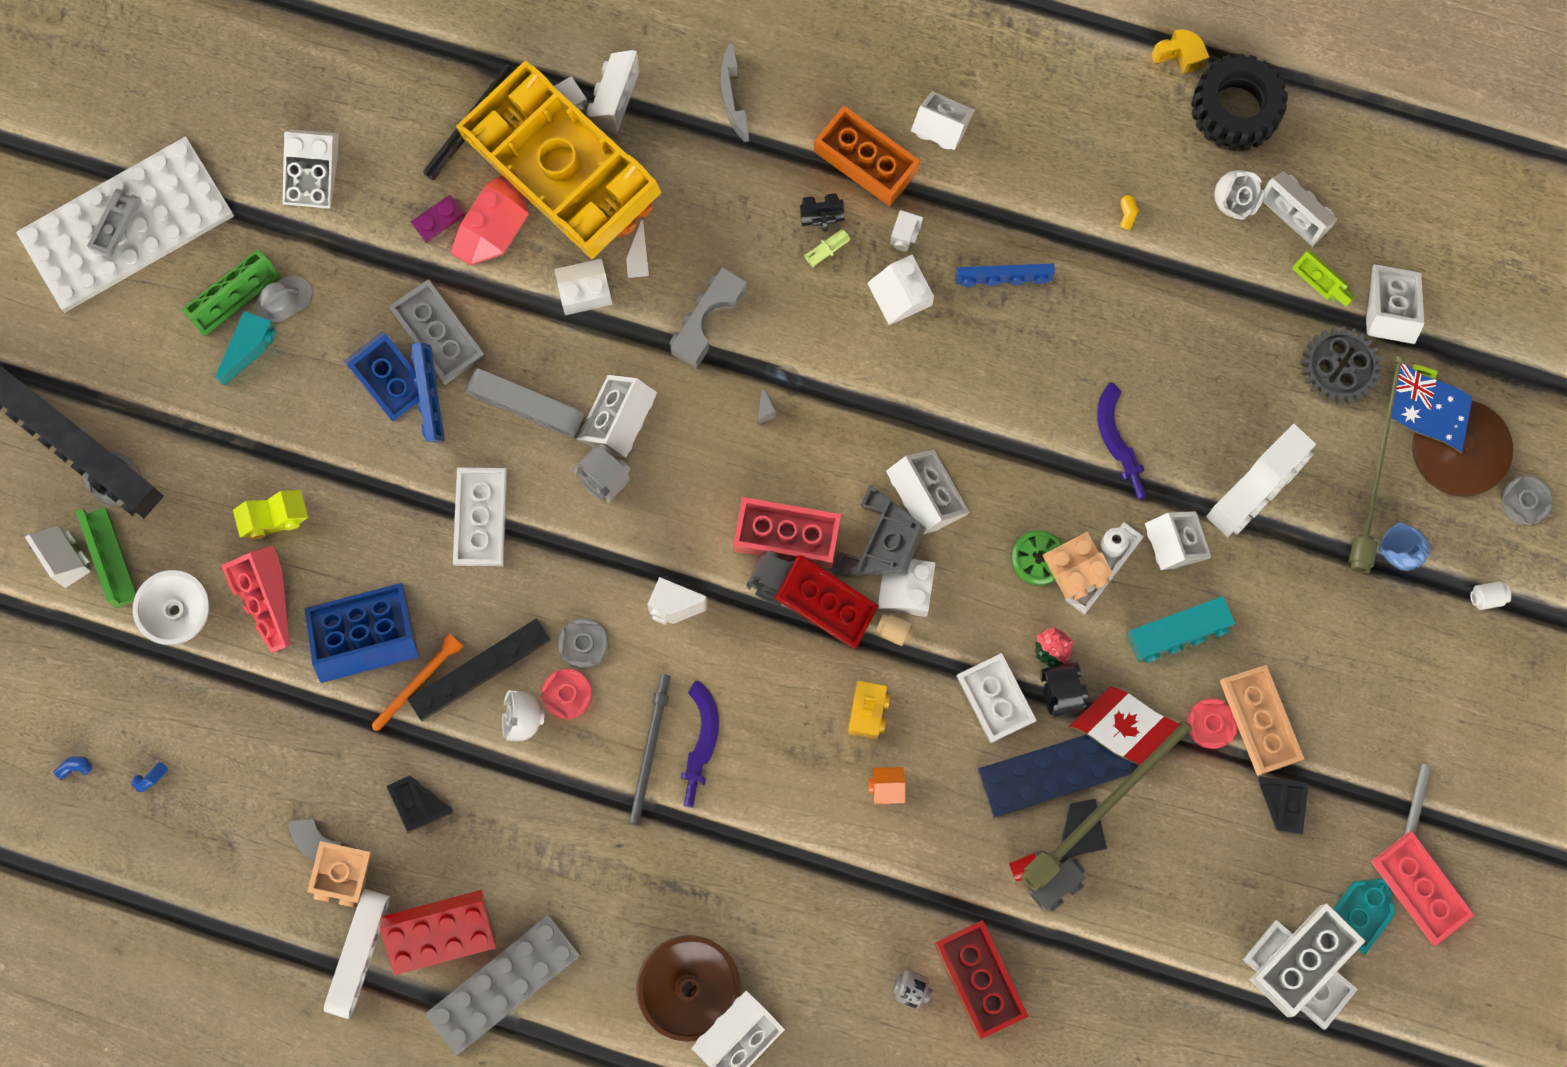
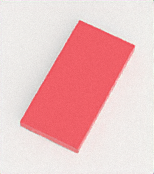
(1422, 888)

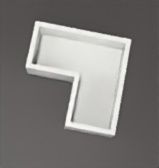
(1263, 481)

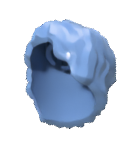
(1404, 547)

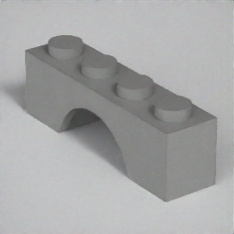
(724, 292)

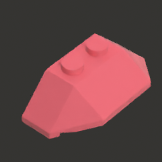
(490, 223)

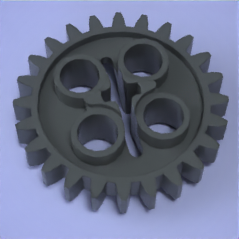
(1360, 378)

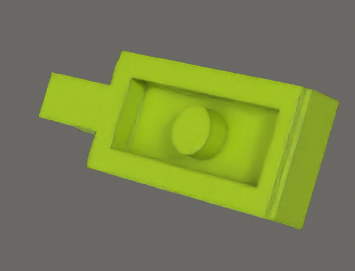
(1323, 278)

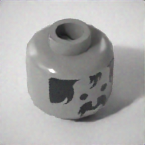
(912, 989)

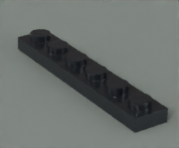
(479, 669)

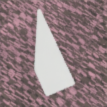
(637, 257)

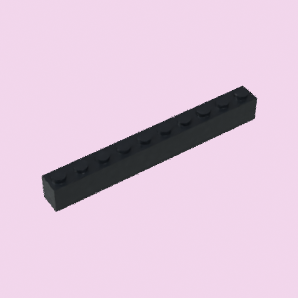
(76, 445)

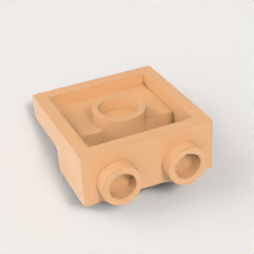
(1078, 566)
(339, 873)

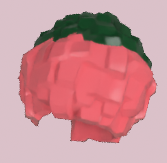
(1053, 647)

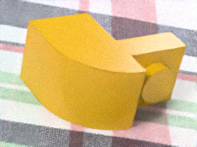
(1186, 47)

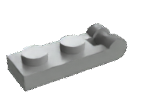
(113, 223)

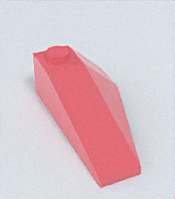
(261, 587)

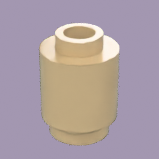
(895, 629)

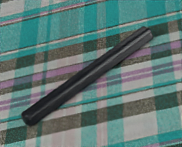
(456, 140)

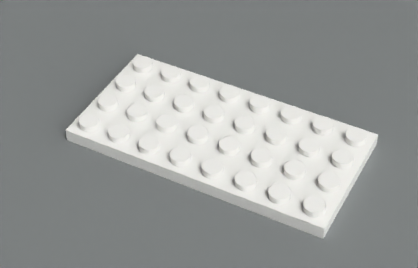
(174, 209)

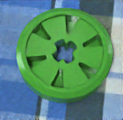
(1024, 562)

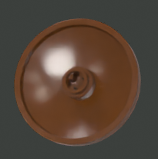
(1483, 461)
(686, 986)

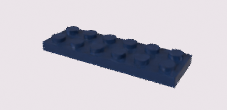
(1050, 774)

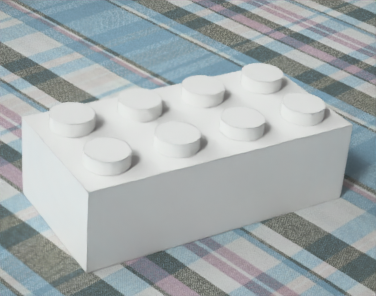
(1307, 960)

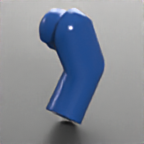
(156, 773)

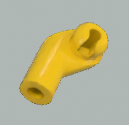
(1130, 211)

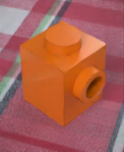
(887, 785)

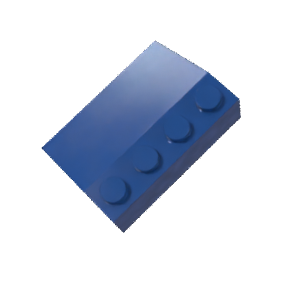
(360, 633)

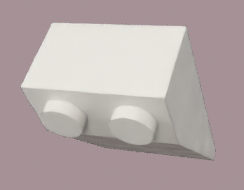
(1395, 304)

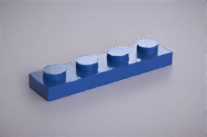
(1005, 273)
(428, 395)

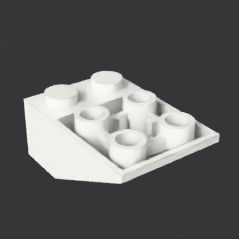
(309, 168)

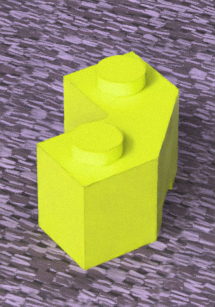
(264, 517)

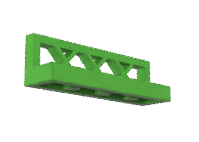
(231, 292)
(107, 556)

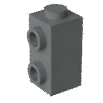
(1065, 881)

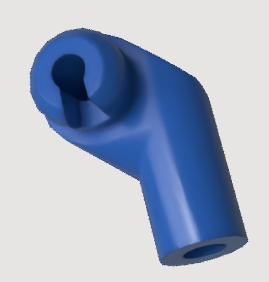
(73, 763)

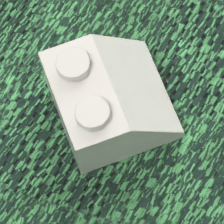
(942, 120)
(583, 286)
(901, 290)
(1177, 540)
(59, 555)
(908, 591)
(674, 603)

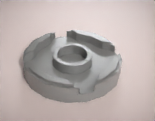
(1526, 500)
(583, 643)

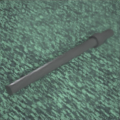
(659, 700)

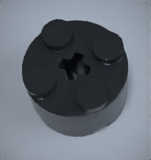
(1063, 689)

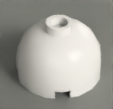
(1239, 194)
(521, 716)

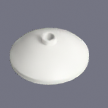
(160, 596)

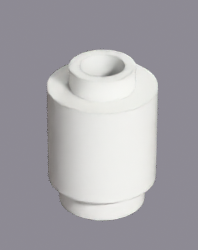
(1109, 547)
(1490, 595)

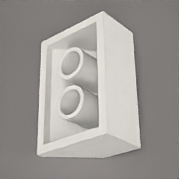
(614, 91)
(1298, 208)
(617, 414)
(927, 490)
(738, 1035)

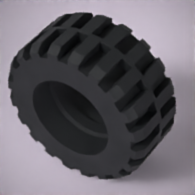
(1244, 74)

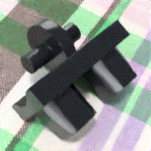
(823, 212)

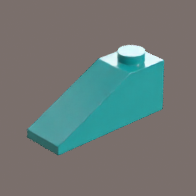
(247, 344)

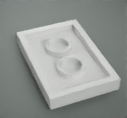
(996, 698)

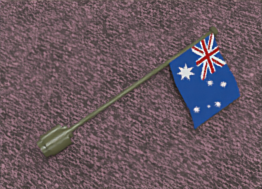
(1426, 409)

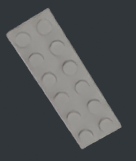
(502, 985)

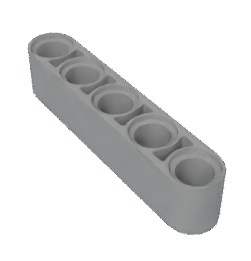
(524, 403)

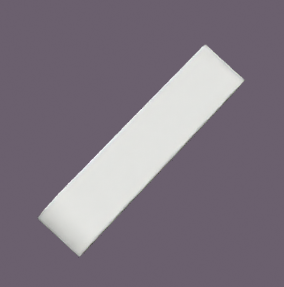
(356, 954)

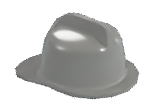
(284, 298)

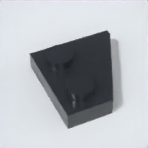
(1285, 803)
(416, 804)
(1093, 839)

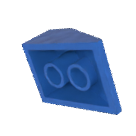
(385, 375)

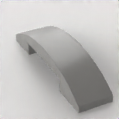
(736, 118)

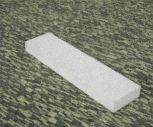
(1084, 603)

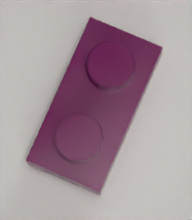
(437, 218)

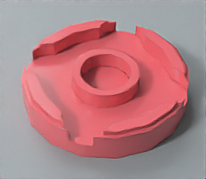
(566, 694)
(1212, 723)

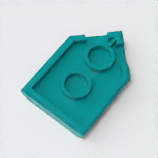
(1367, 909)

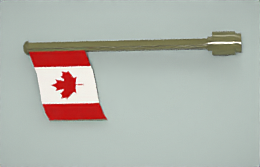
(1128, 731)

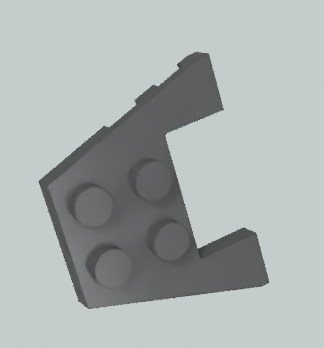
(890, 544)

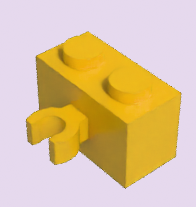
(867, 710)

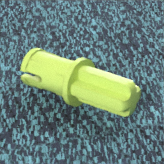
(827, 247)

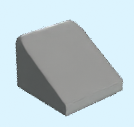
(766, 409)

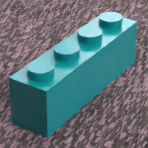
(1181, 629)

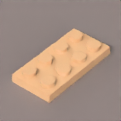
(1261, 720)

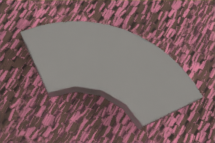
(307, 837)

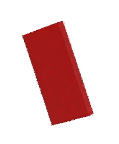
(826, 601)

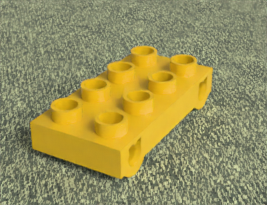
(559, 159)

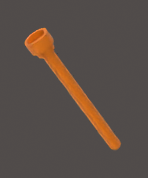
(449, 646)

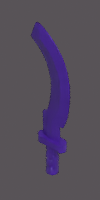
(1114, 442)
(705, 743)

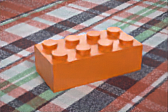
(866, 156)

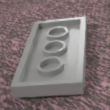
(432, 322)

